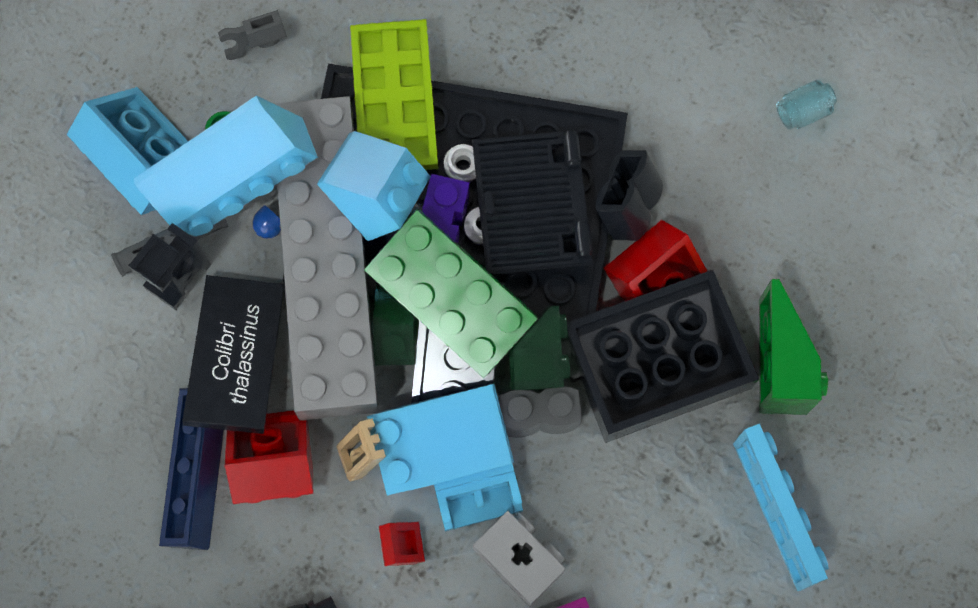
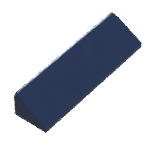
(191, 484)

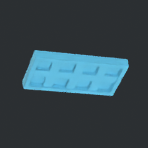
(786, 522)

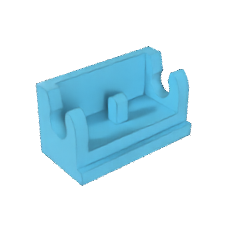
(478, 497)

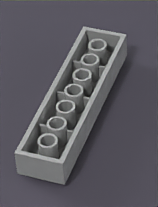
(325, 280)

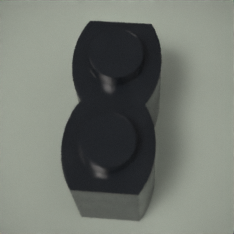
(629, 195)

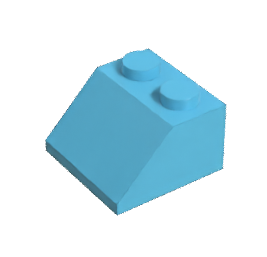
(373, 183)

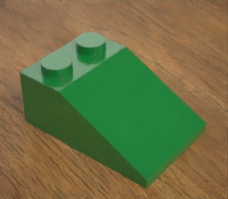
(787, 358)

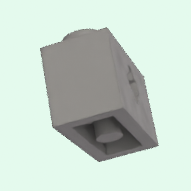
(497, 551)

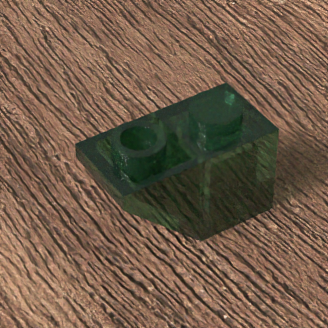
(537, 356)

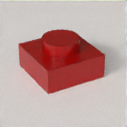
(401, 543)

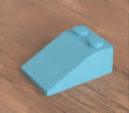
(441, 439)

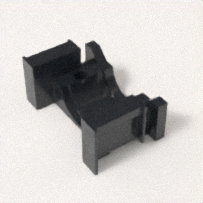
(170, 266)

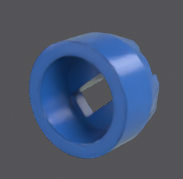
(266, 223)

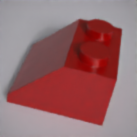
(654, 261)
(271, 462)

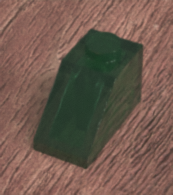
(393, 331)

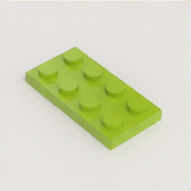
(395, 86)

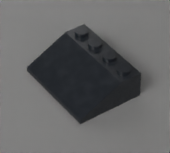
(660, 356)

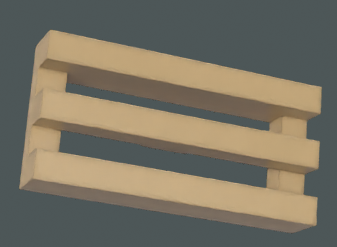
(365, 450)

